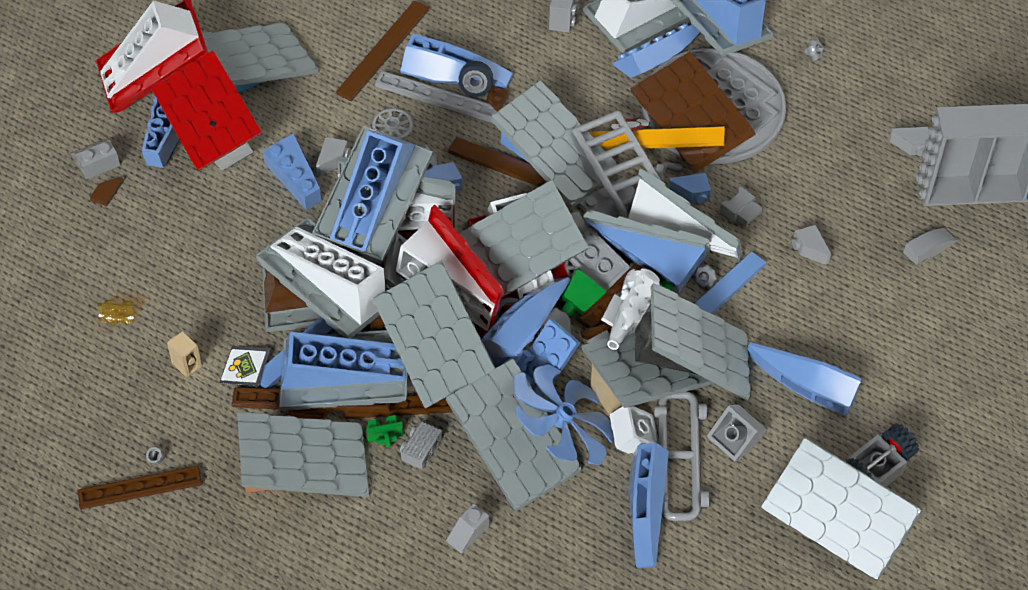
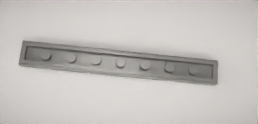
(435, 96)

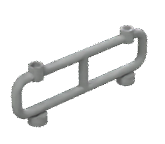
(697, 413)

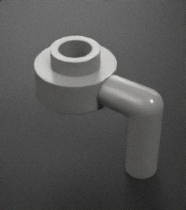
(661, 168)

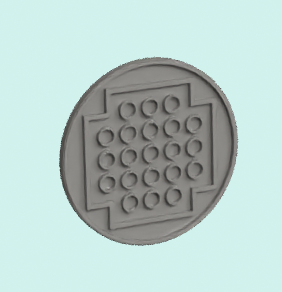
(750, 89)

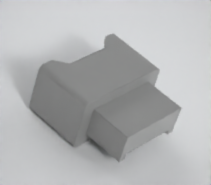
(741, 208)

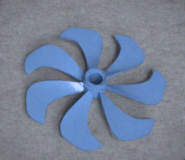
(562, 414)

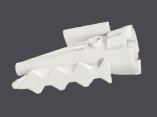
(628, 309)

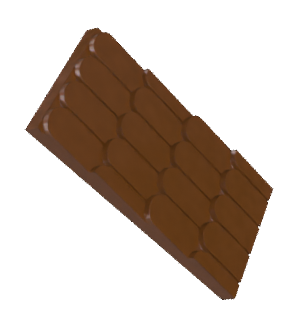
(690, 98)

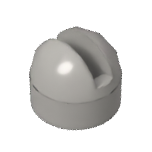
(151, 454)

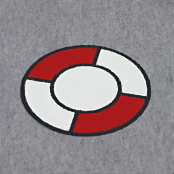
(634, 124)

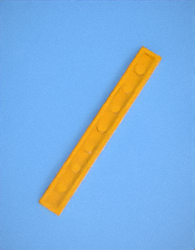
(669, 138)

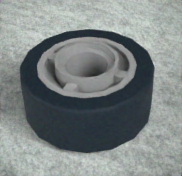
(479, 70)

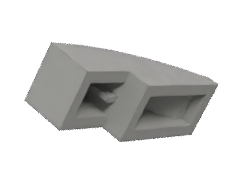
(928, 245)

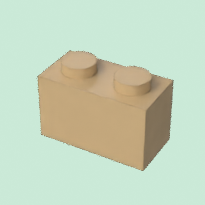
(184, 354)

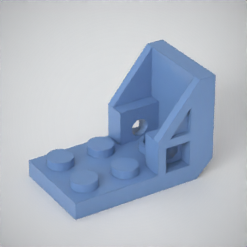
(551, 347)

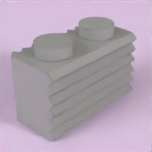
(420, 445)

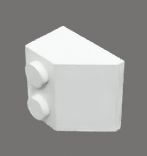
(632, 427)

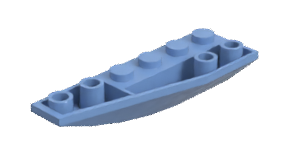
(650, 55)
(443, 62)
(523, 320)
(808, 377)
(646, 500)

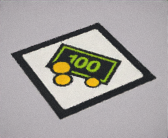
(244, 366)

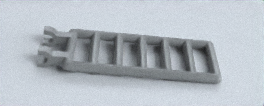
(595, 159)

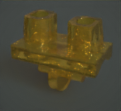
(116, 312)

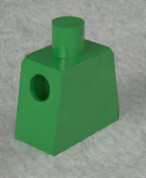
(580, 293)

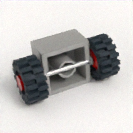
(886, 456)

